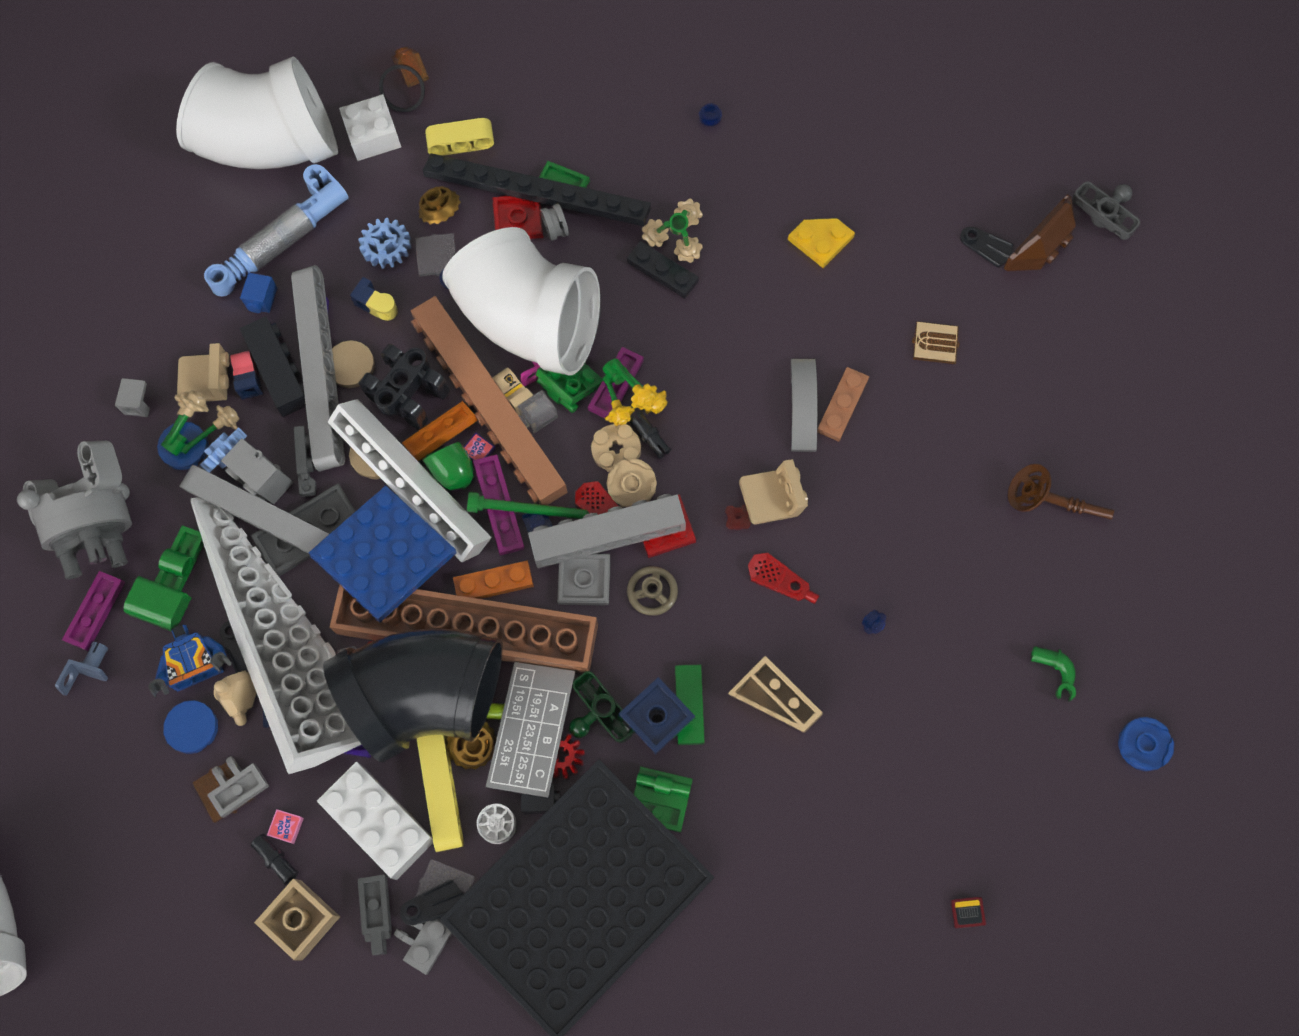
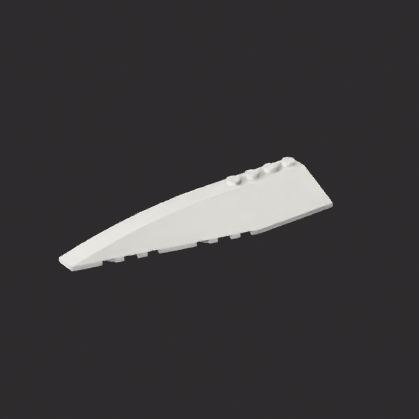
(276, 644)

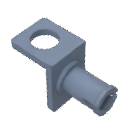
(88, 667)

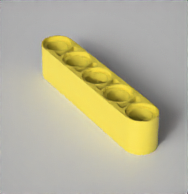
(440, 792)

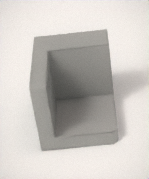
(131, 397)

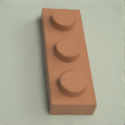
(843, 404)

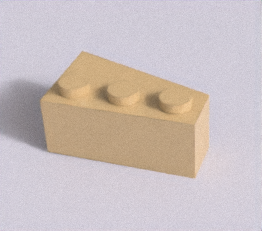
(777, 696)

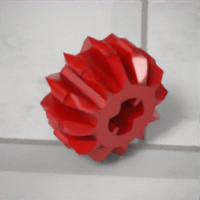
(570, 760)

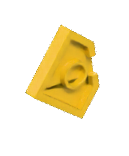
(821, 238)

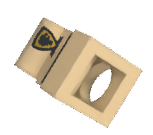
(512, 388)

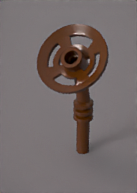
(1038, 494)

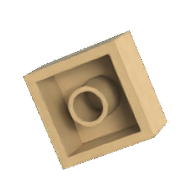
(297, 919)

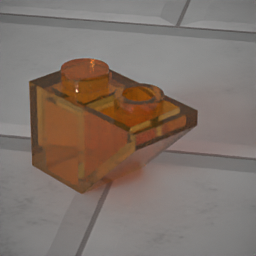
(410, 58)

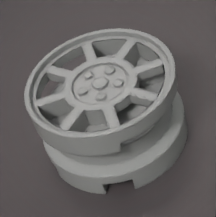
(554, 222)

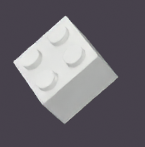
(370, 127)

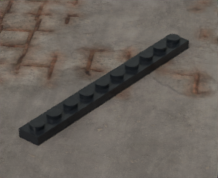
(537, 189)

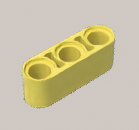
(459, 136)

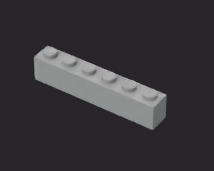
(607, 530)

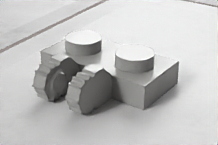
(238, 789)
(426, 946)

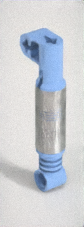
(278, 234)

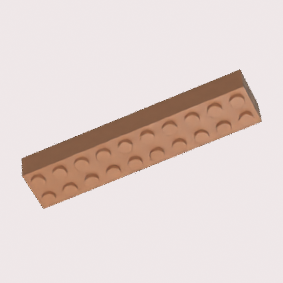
(526, 632)

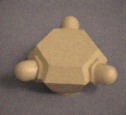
(236, 695)

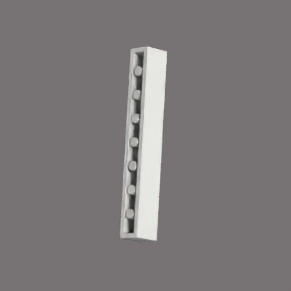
(408, 478)

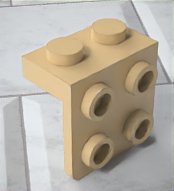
(205, 373)
(774, 494)

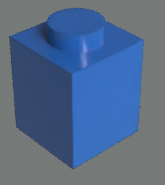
(258, 293)

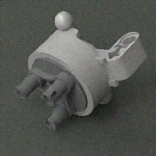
(82, 512)

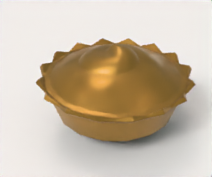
(438, 205)
(472, 753)

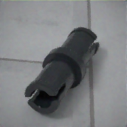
(650, 435)
(274, 859)

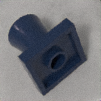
(652, 702)

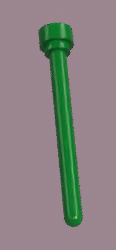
(478, 502)

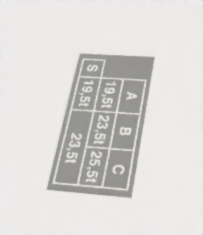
(530, 729)

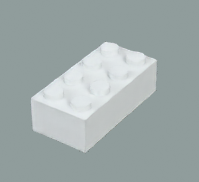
(376, 821)

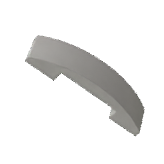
(804, 405)

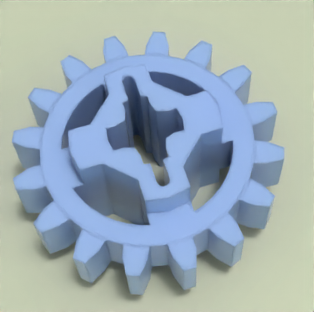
(388, 245)
(220, 448)

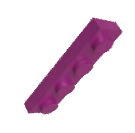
(502, 522)

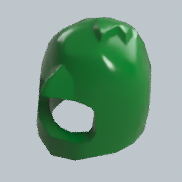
(450, 466)

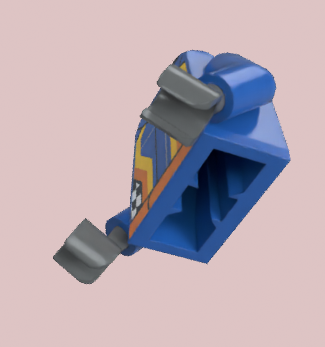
(188, 661)

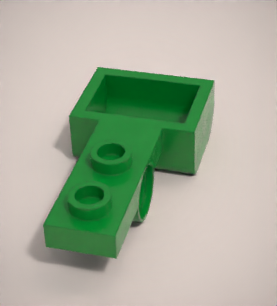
(161, 600)

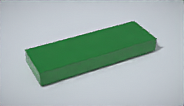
(690, 693)

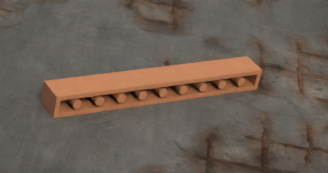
(489, 402)

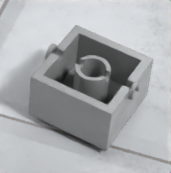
(256, 472)

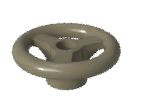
(656, 572)

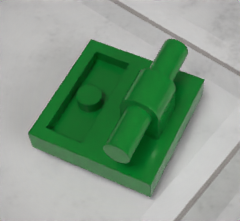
(569, 388)
(664, 796)

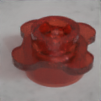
(734, 523)

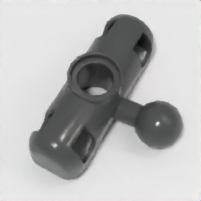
(1115, 212)

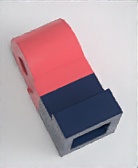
(245, 375)

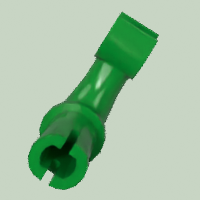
(1058, 661)

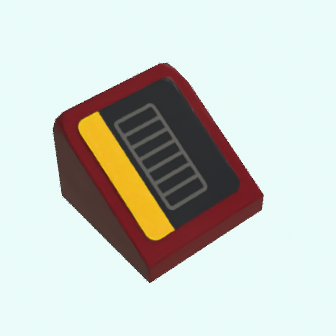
(968, 912)

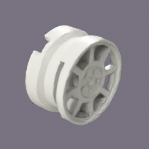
(496, 824)

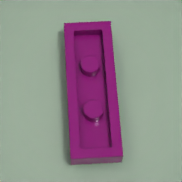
(602, 400)
(93, 611)

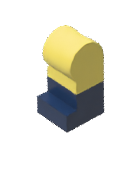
(378, 304)

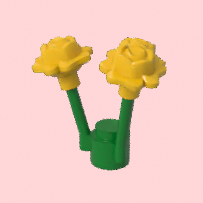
(644, 397)

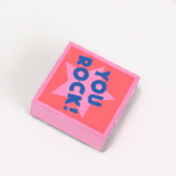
(285, 826)

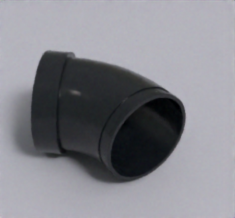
(415, 687)

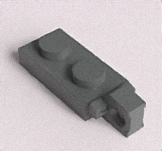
(304, 463)
(375, 912)

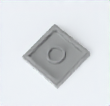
(584, 580)

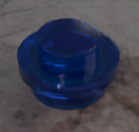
(710, 114)
(874, 622)

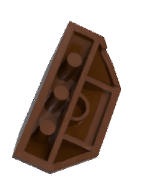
(1045, 240)

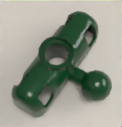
(610, 721)

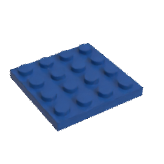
(382, 553)

